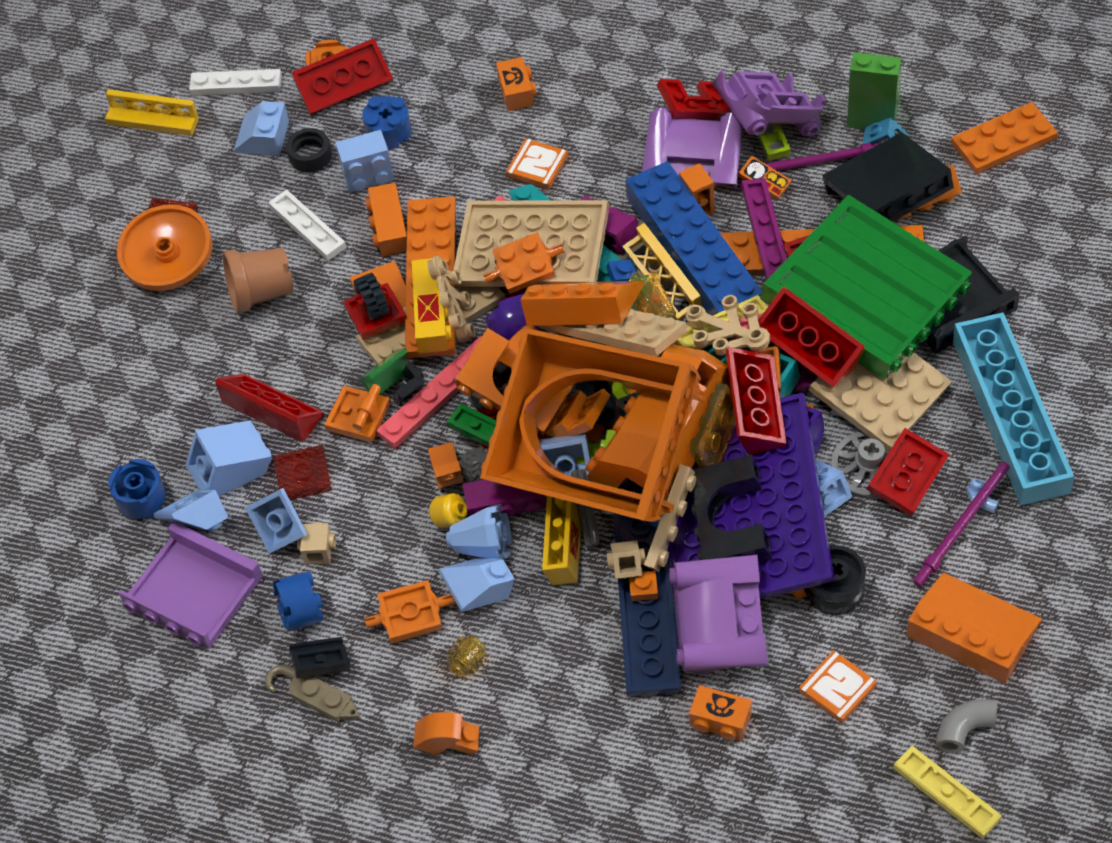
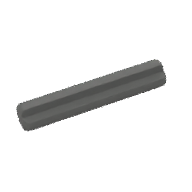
(587, 516)

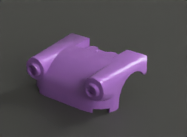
(763, 100)
(693, 142)
(718, 614)

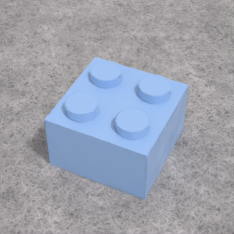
(364, 161)

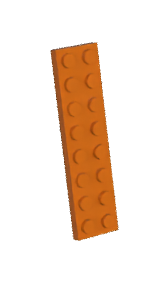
(429, 234)

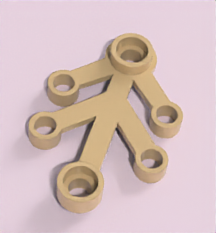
(451, 297)
(756, 338)

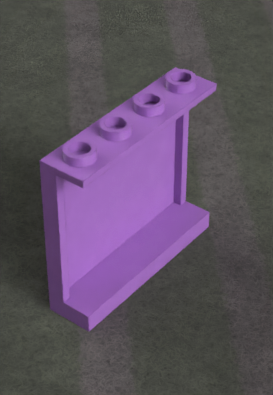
(193, 586)

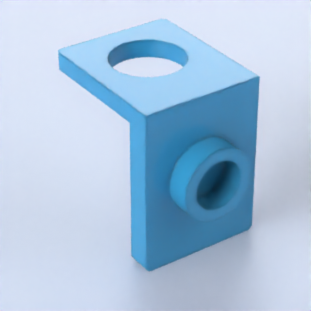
(881, 130)

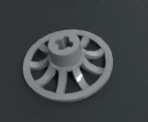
(868, 458)

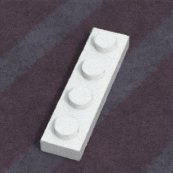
(235, 82)
(307, 225)

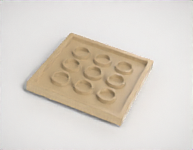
(885, 406)

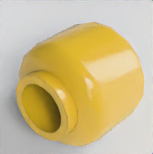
(447, 510)

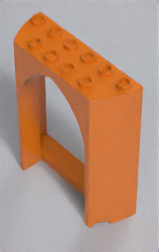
(554, 362)

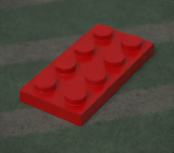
(341, 76)

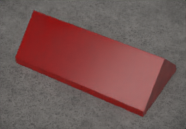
(811, 337)
(755, 400)
(268, 405)

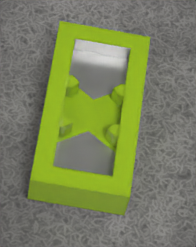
(774, 142)

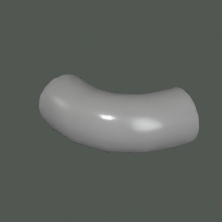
(962, 720)

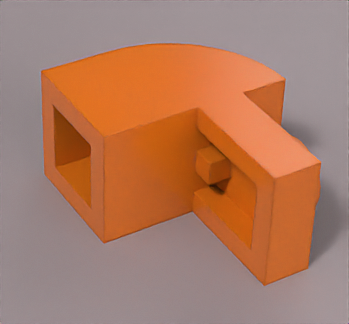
(445, 465)
(443, 731)

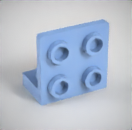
(832, 487)

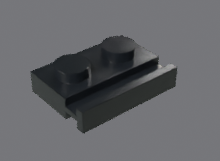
(319, 657)

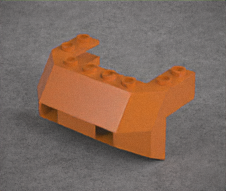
(637, 433)

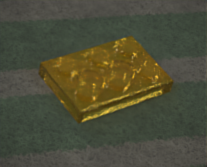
(714, 428)

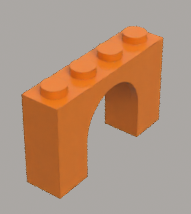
(477, 379)

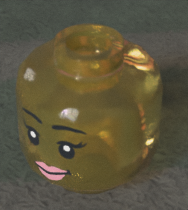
(466, 655)

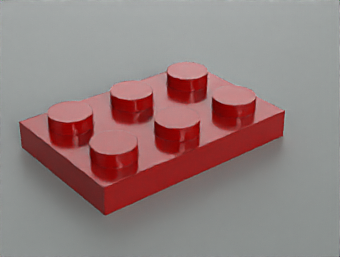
(907, 472)

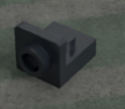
(407, 388)

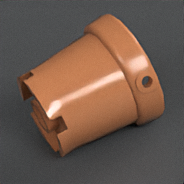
(256, 276)

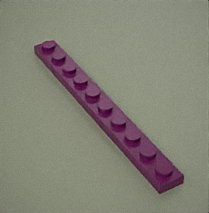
(769, 247)

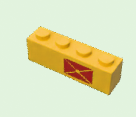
(429, 315)
(561, 541)

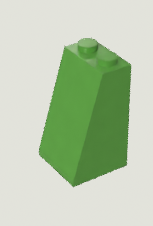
(873, 89)

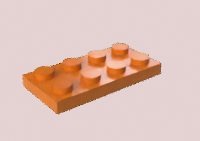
(1004, 138)

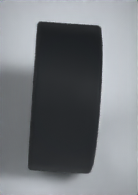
(304, 137)

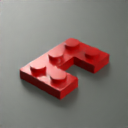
(706, 106)

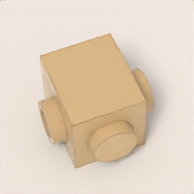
(317, 544)
(626, 559)

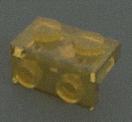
(653, 296)

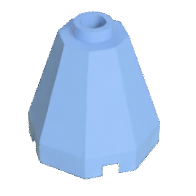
(482, 534)

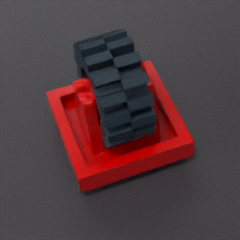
(373, 307)

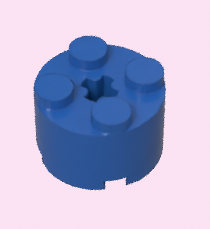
(389, 116)
(137, 489)
(297, 601)

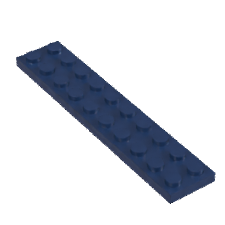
(647, 625)

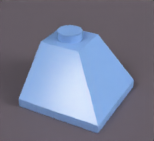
(196, 510)
(276, 520)
(478, 582)

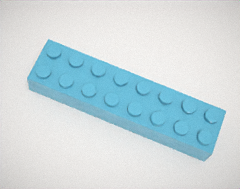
(1013, 409)

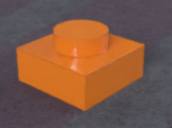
(644, 586)

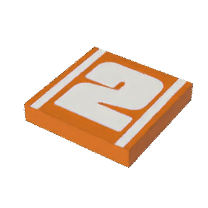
(537, 163)
(837, 686)

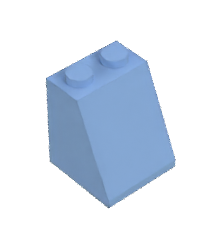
(227, 456)

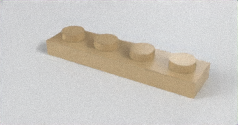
(667, 526)

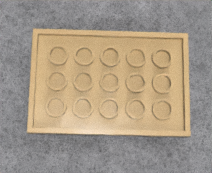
(573, 223)

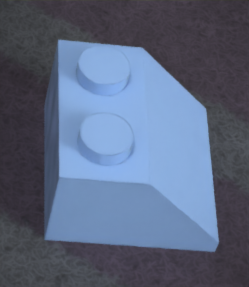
(263, 129)
(566, 448)

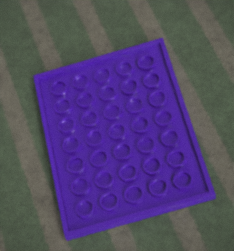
(785, 506)

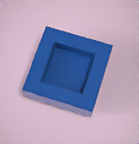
(620, 270)

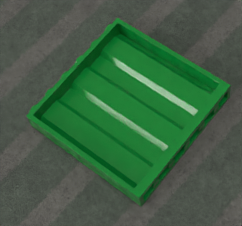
(872, 283)

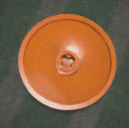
(164, 247)

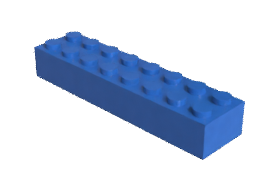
(689, 237)

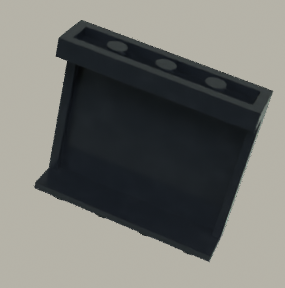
(891, 177)
(982, 299)

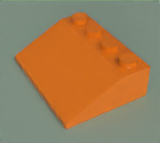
(579, 303)
(972, 627)

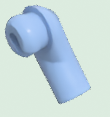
(975, 486)

